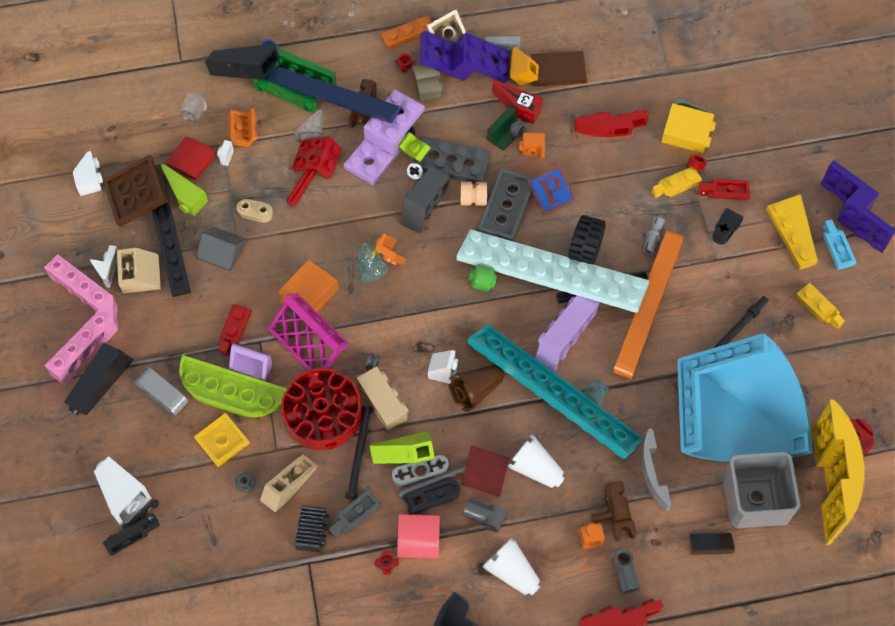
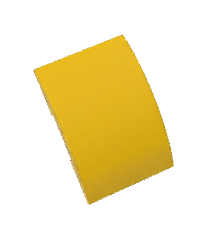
(841, 455)

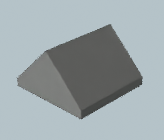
(220, 248)

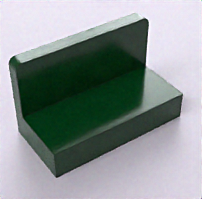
(499, 132)

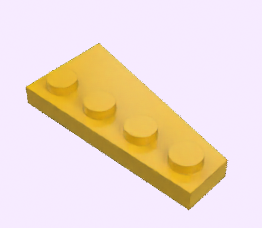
(793, 228)

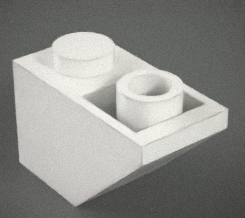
(86, 175)
(443, 366)

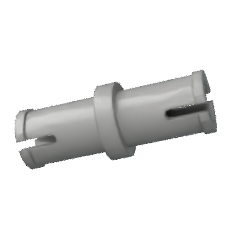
(653, 235)

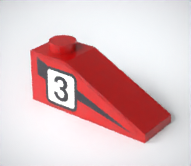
(526, 104)

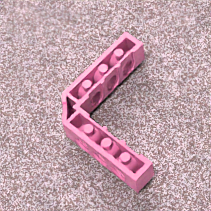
(94, 332)

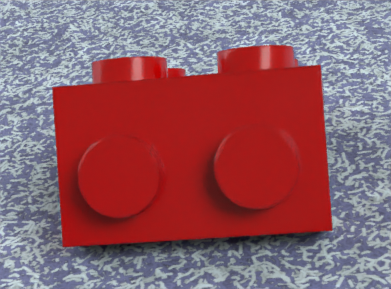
(317, 154)

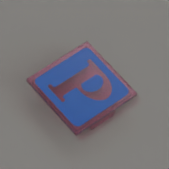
(551, 190)

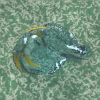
(370, 264)

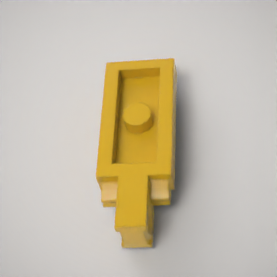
(677, 183)
(819, 306)

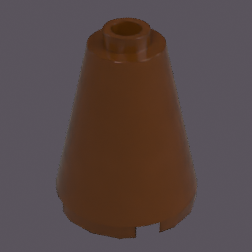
(475, 385)

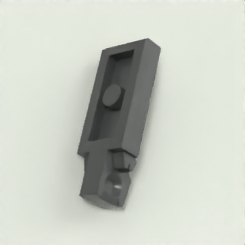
(354, 514)

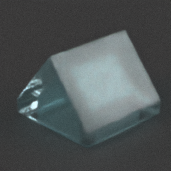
(597, 391)

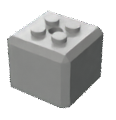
(770, 477)

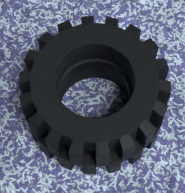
(587, 239)

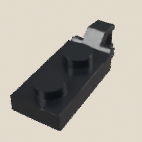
(131, 535)

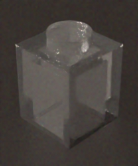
(193, 107)

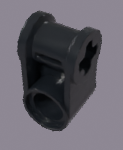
(726, 226)

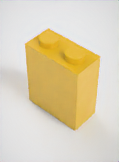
(688, 128)

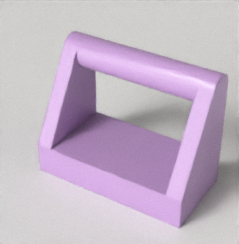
(250, 362)

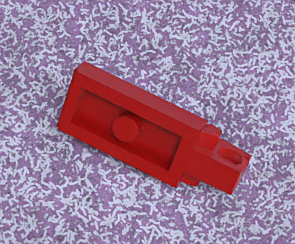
(725, 189)
(234, 327)

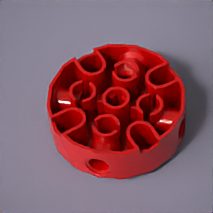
(317, 427)

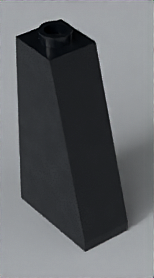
(243, 62)
(97, 379)

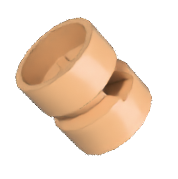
(473, 193)

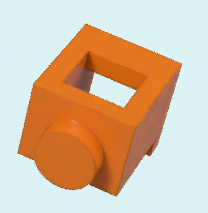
(533, 144)
(591, 535)

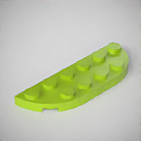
(229, 389)

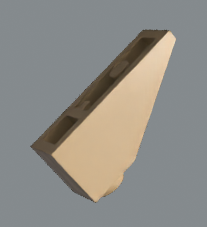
(287, 483)

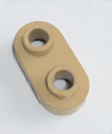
(253, 210)

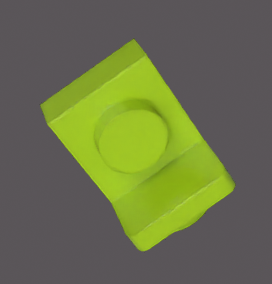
(414, 147)

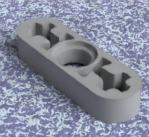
(416, 478)

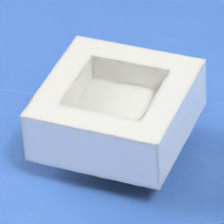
(225, 152)

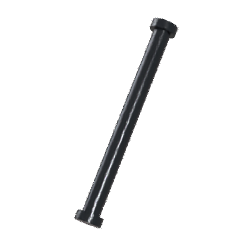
(351, 494)

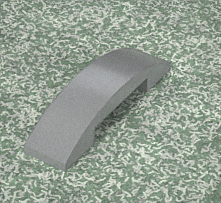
(659, 493)

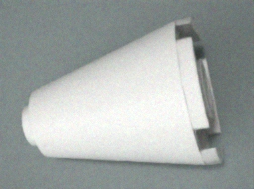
(537, 464)
(513, 568)

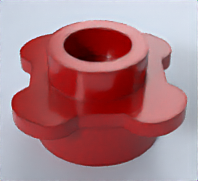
(405, 58)
(386, 556)

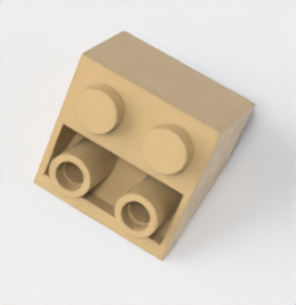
(138, 270)

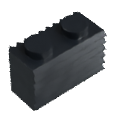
(311, 529)

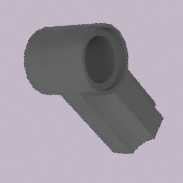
(489, 516)
(626, 572)

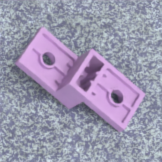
(383, 140)

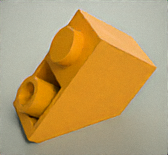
(523, 68)

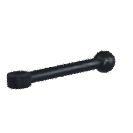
(153, 504)

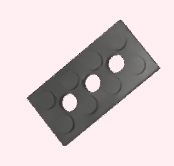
(462, 154)
(500, 195)

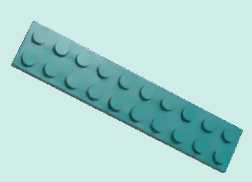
(556, 391)

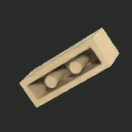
(382, 398)

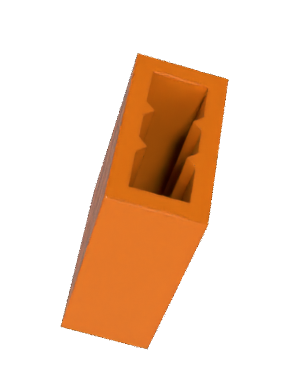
(311, 284)

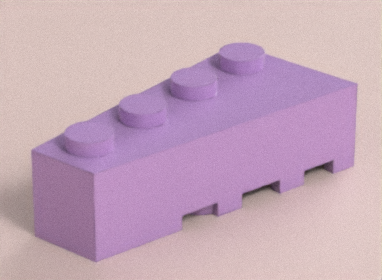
(565, 331)

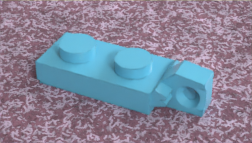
(838, 246)

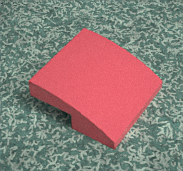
(418, 536)

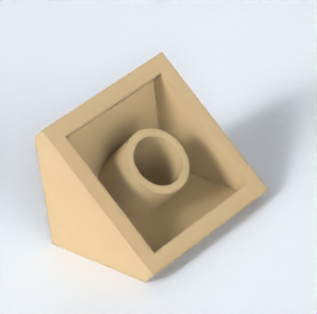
(447, 27)

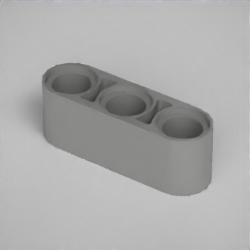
(161, 391)

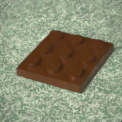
(135, 190)

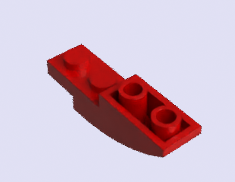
(605, 125)
(631, 617)

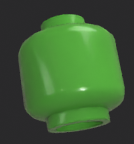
(482, 278)

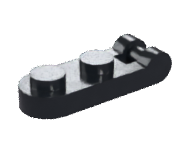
(432, 496)

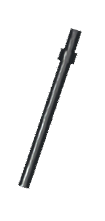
(752, 312)

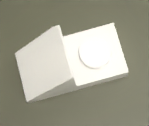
(107, 267)

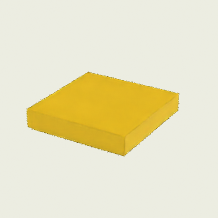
(221, 440)

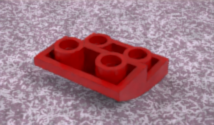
(191, 158)

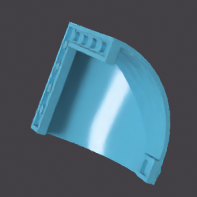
(741, 402)

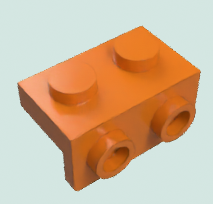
(242, 127)
(384, 246)

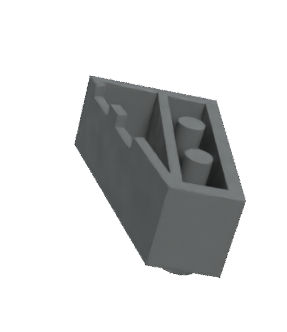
(423, 197)

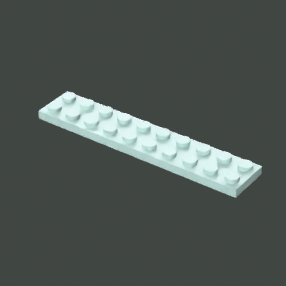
(554, 270)

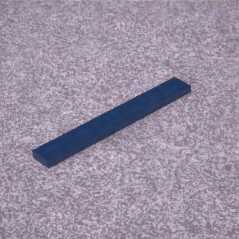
(334, 94)

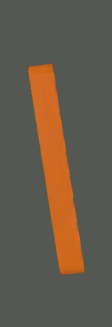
(644, 318)

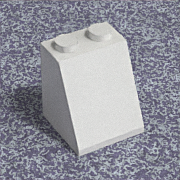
(121, 490)

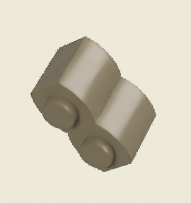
(427, 82)

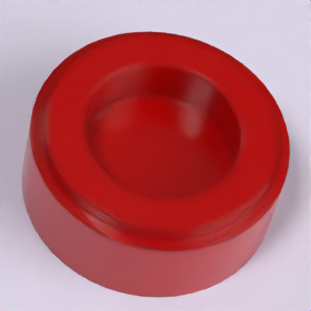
(697, 162)

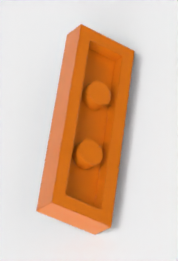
(405, 32)

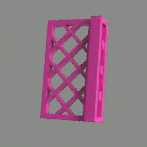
(313, 321)

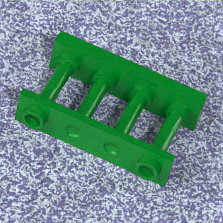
(300, 66)

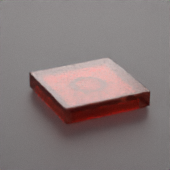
(485, 471)

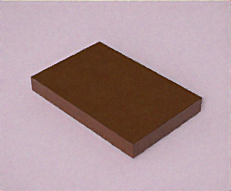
(560, 68)

